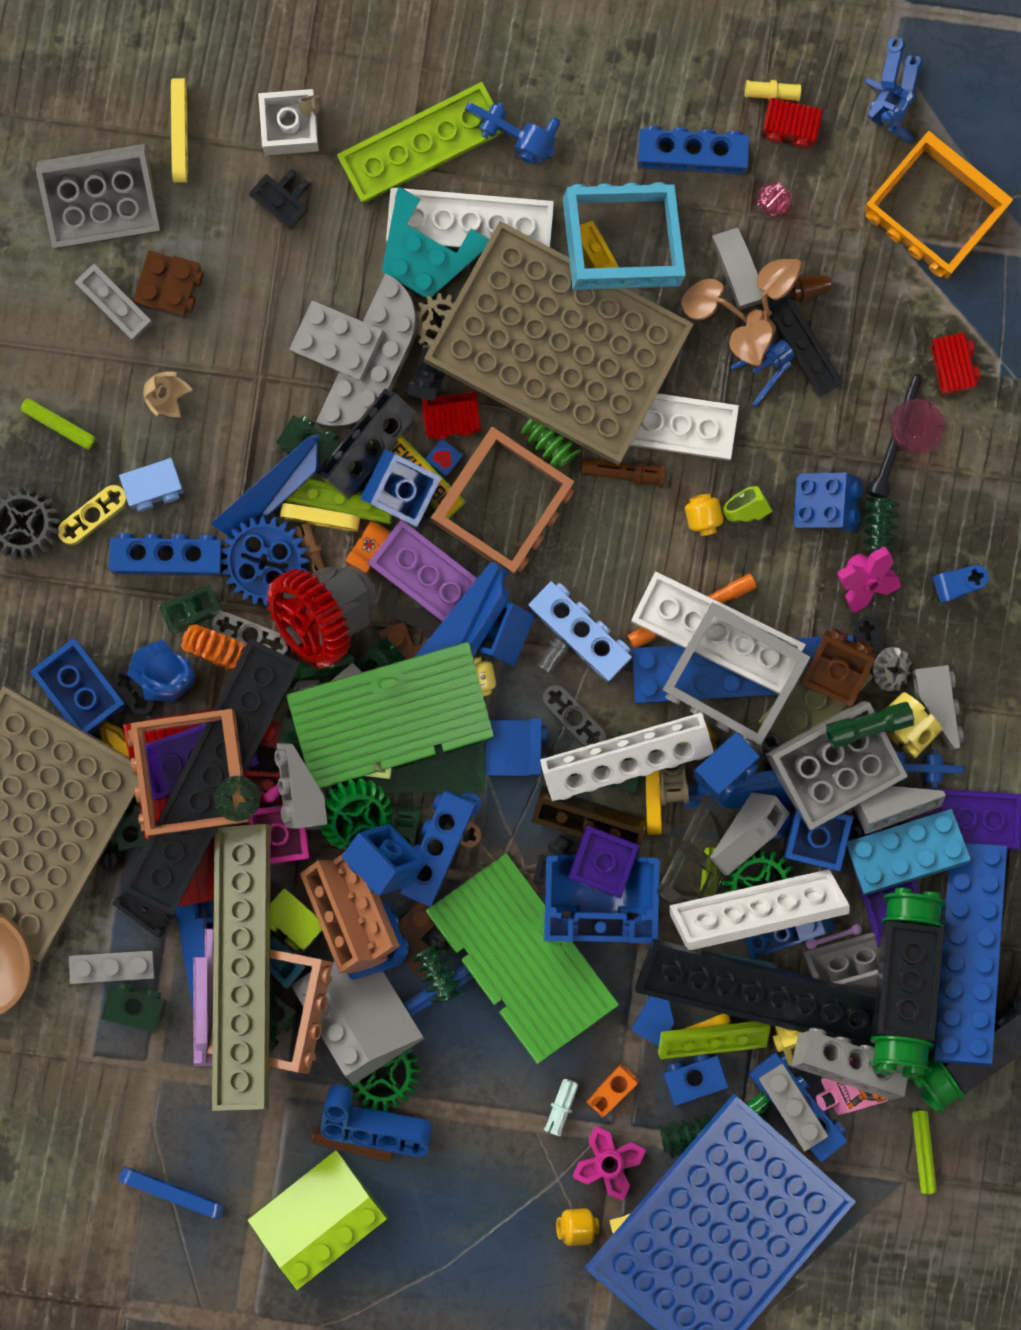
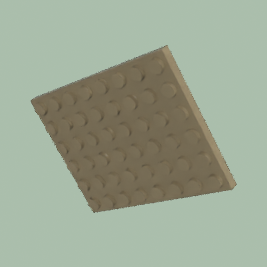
(554, 352)
(56, 814)

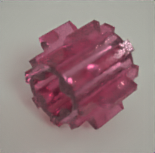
(773, 199)

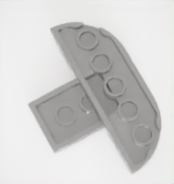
(363, 352)

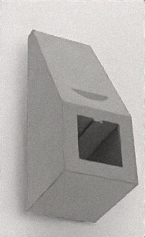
(934, 692)
(300, 793)
(750, 830)

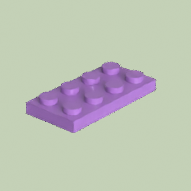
(421, 570)

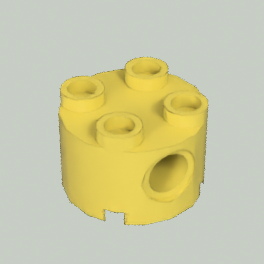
(920, 735)

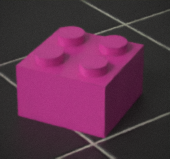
(286, 843)

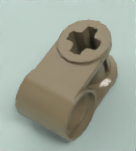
(674, 786)

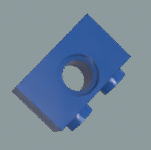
(712, 1079)

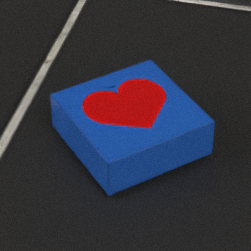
(444, 458)

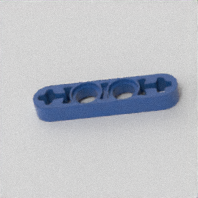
(171, 1192)

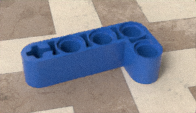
(372, 1127)

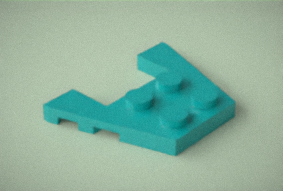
(417, 258)

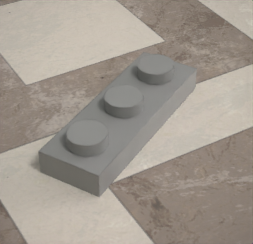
(113, 302)
(112, 967)
(793, 1107)

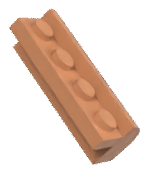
(349, 915)

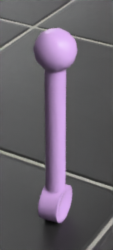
(812, 943)

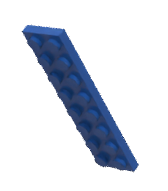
(700, 676)
(971, 958)

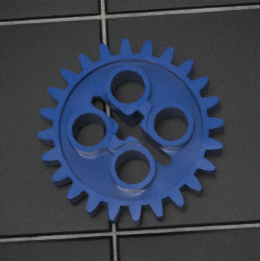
(269, 535)

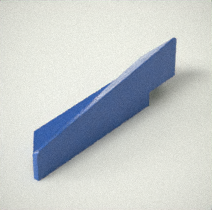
(273, 488)
(473, 613)
(760, 782)
(191, 924)

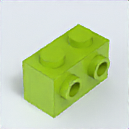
(294, 920)

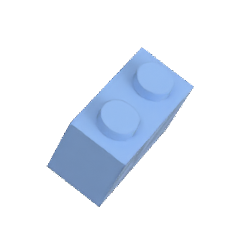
(151, 485)

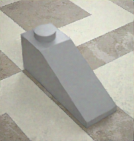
(896, 805)

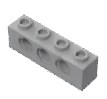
(810, 1058)

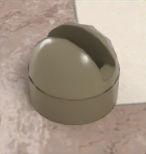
(308, 104)

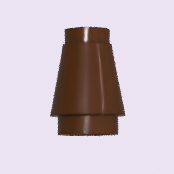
(809, 286)

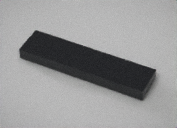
(805, 346)

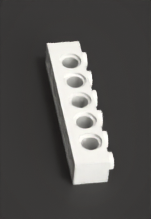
(632, 745)

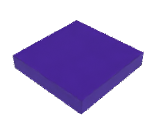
(603, 862)

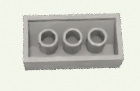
(846, 962)

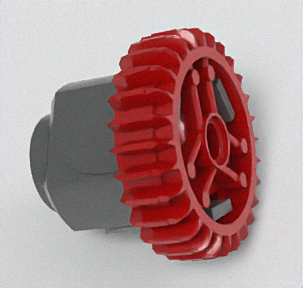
(321, 611)

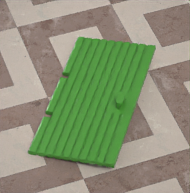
(390, 715)
(544, 984)

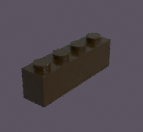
(576, 813)

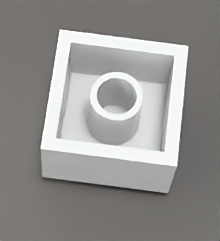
(284, 126)

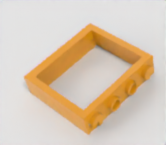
(964, 172)

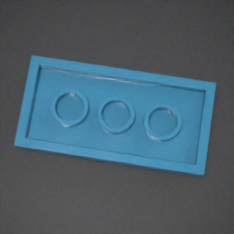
(907, 852)

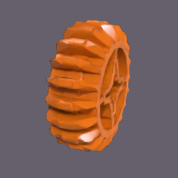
(212, 647)

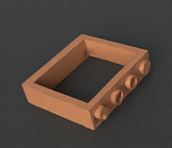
(547, 518)
(141, 768)
(314, 1005)

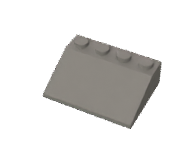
(98, 195)
(830, 779)
(363, 1022)

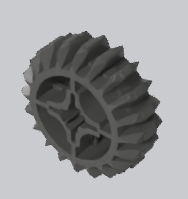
(38, 542)

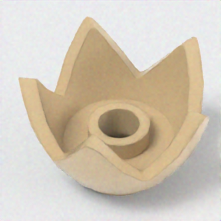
(162, 393)

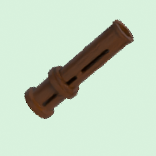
(636, 472)

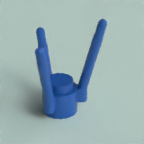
(777, 355)

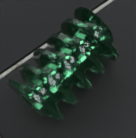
(879, 525)
(437, 974)
(681, 1137)

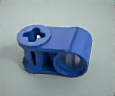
(955, 583)

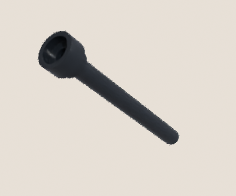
(880, 485)

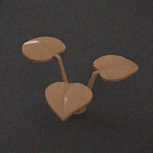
(753, 340)

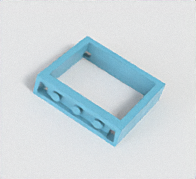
(626, 276)

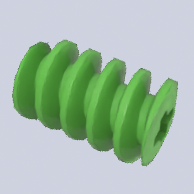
(551, 443)

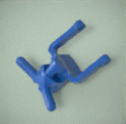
(884, 109)

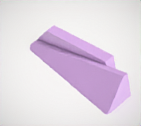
(203, 1001)

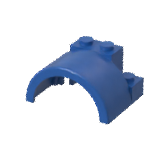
(597, 914)

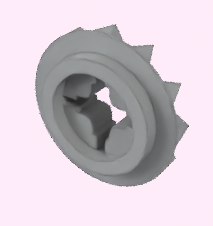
(891, 657)

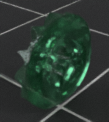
(244, 809)

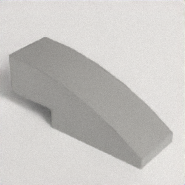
(738, 268)

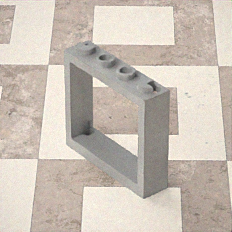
(723, 721)

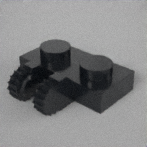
(278, 201)

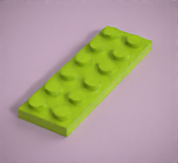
(416, 144)

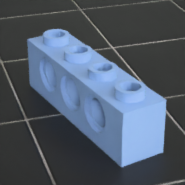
(605, 666)

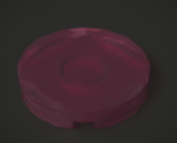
(916, 426)

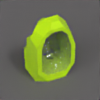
(747, 506)

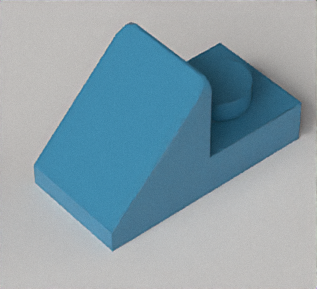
(283, 971)

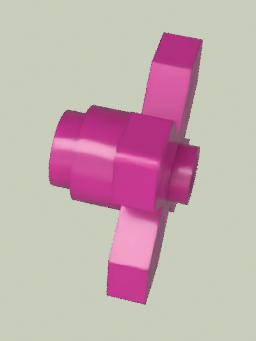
(866, 576)
(614, 1177)

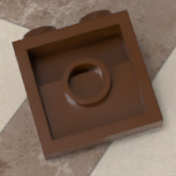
(168, 284)
(839, 667)

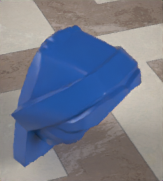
(161, 672)

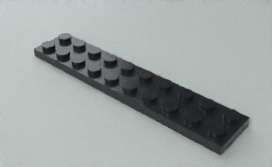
(173, 858)
(756, 992)

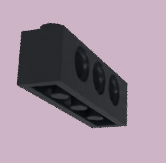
(353, 447)

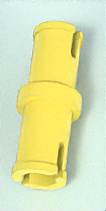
(772, 90)

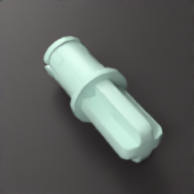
(561, 1107)

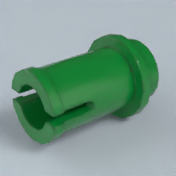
(760, 1103)

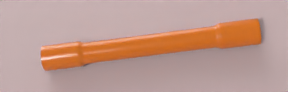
(731, 591)

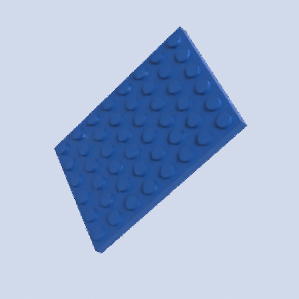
(721, 1228)

